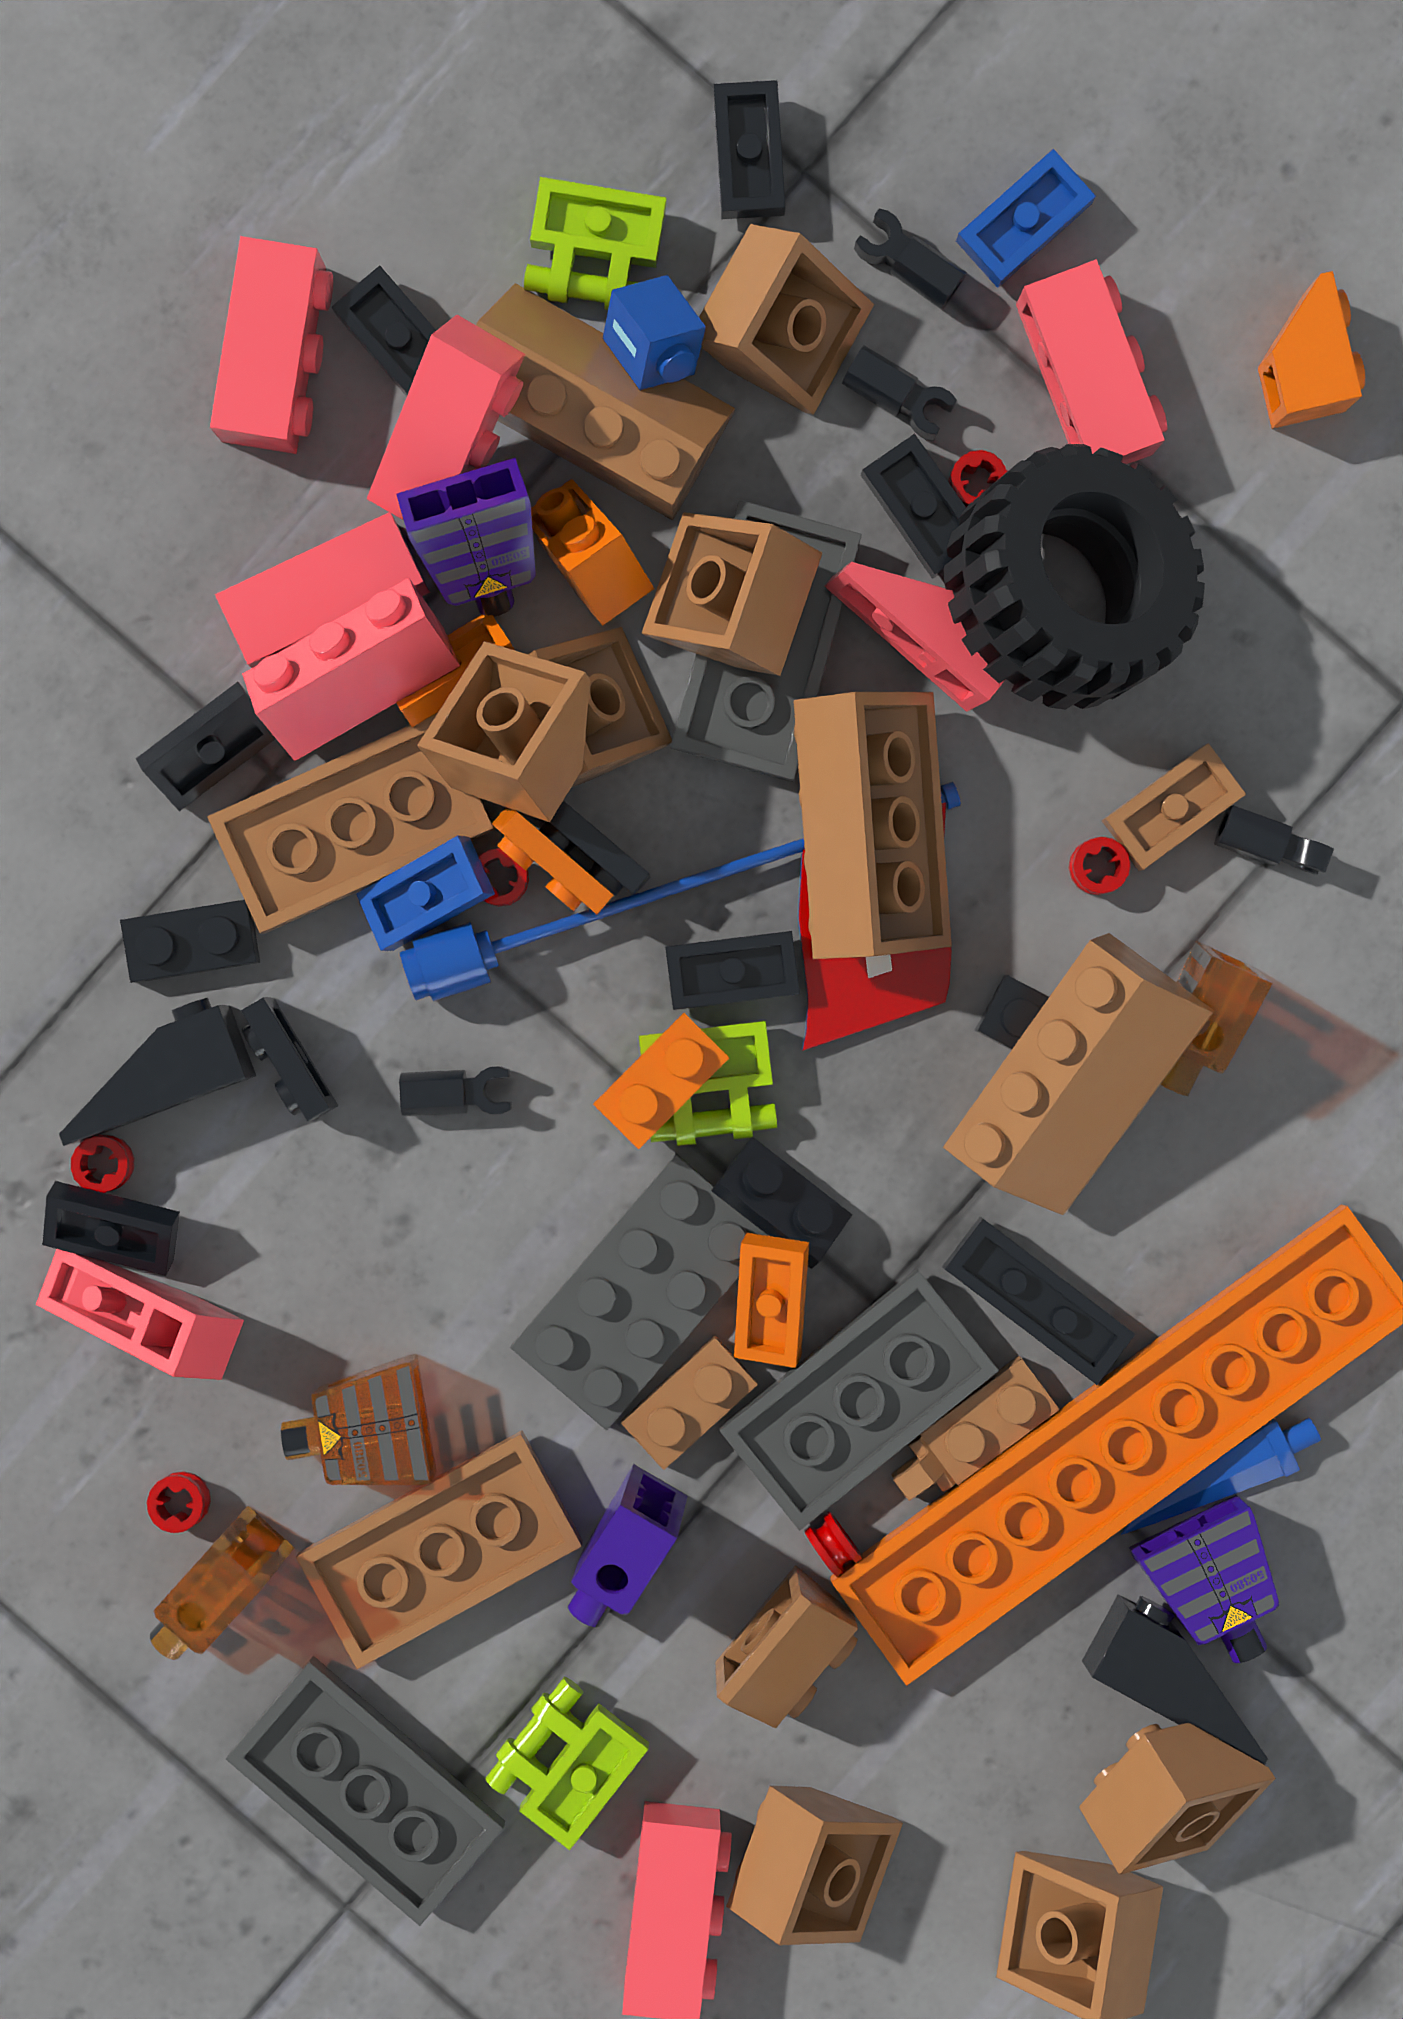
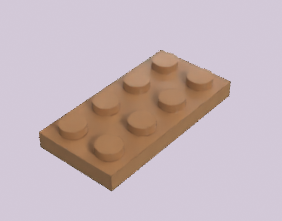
(342, 827)
(439, 1549)

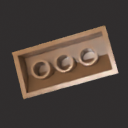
(593, 413)
(872, 823)
(1078, 1076)

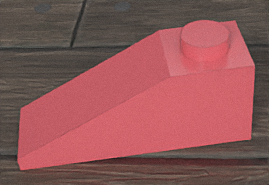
(919, 626)
(141, 1316)

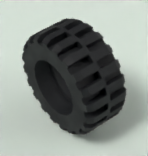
(1126, 535)

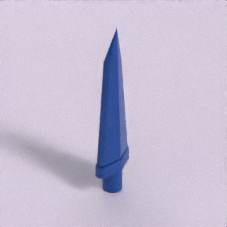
(1252, 1462)

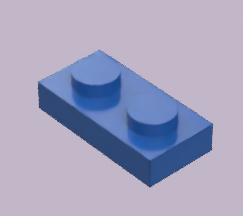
(1025, 218)
(425, 893)

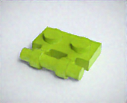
(592, 224)
(745, 1068)
(583, 1774)

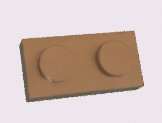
(1173, 807)
(689, 1402)

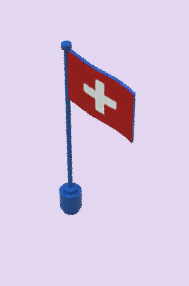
(841, 992)

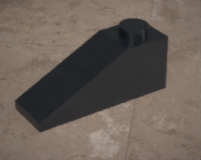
(172, 1067)
(1155, 1666)

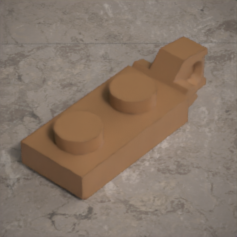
(976, 1430)

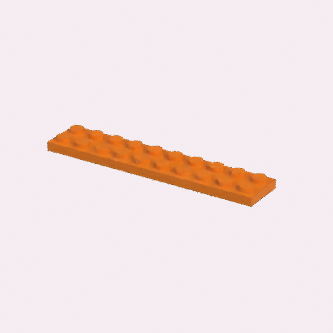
(1124, 1444)

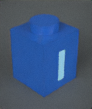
(653, 332)

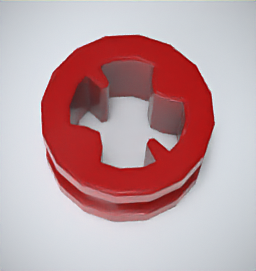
(970, 463)
(1092, 848)
(519, 887)
(94, 1146)
(180, 1521)
(833, 1544)

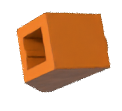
(1311, 360)
(589, 551)

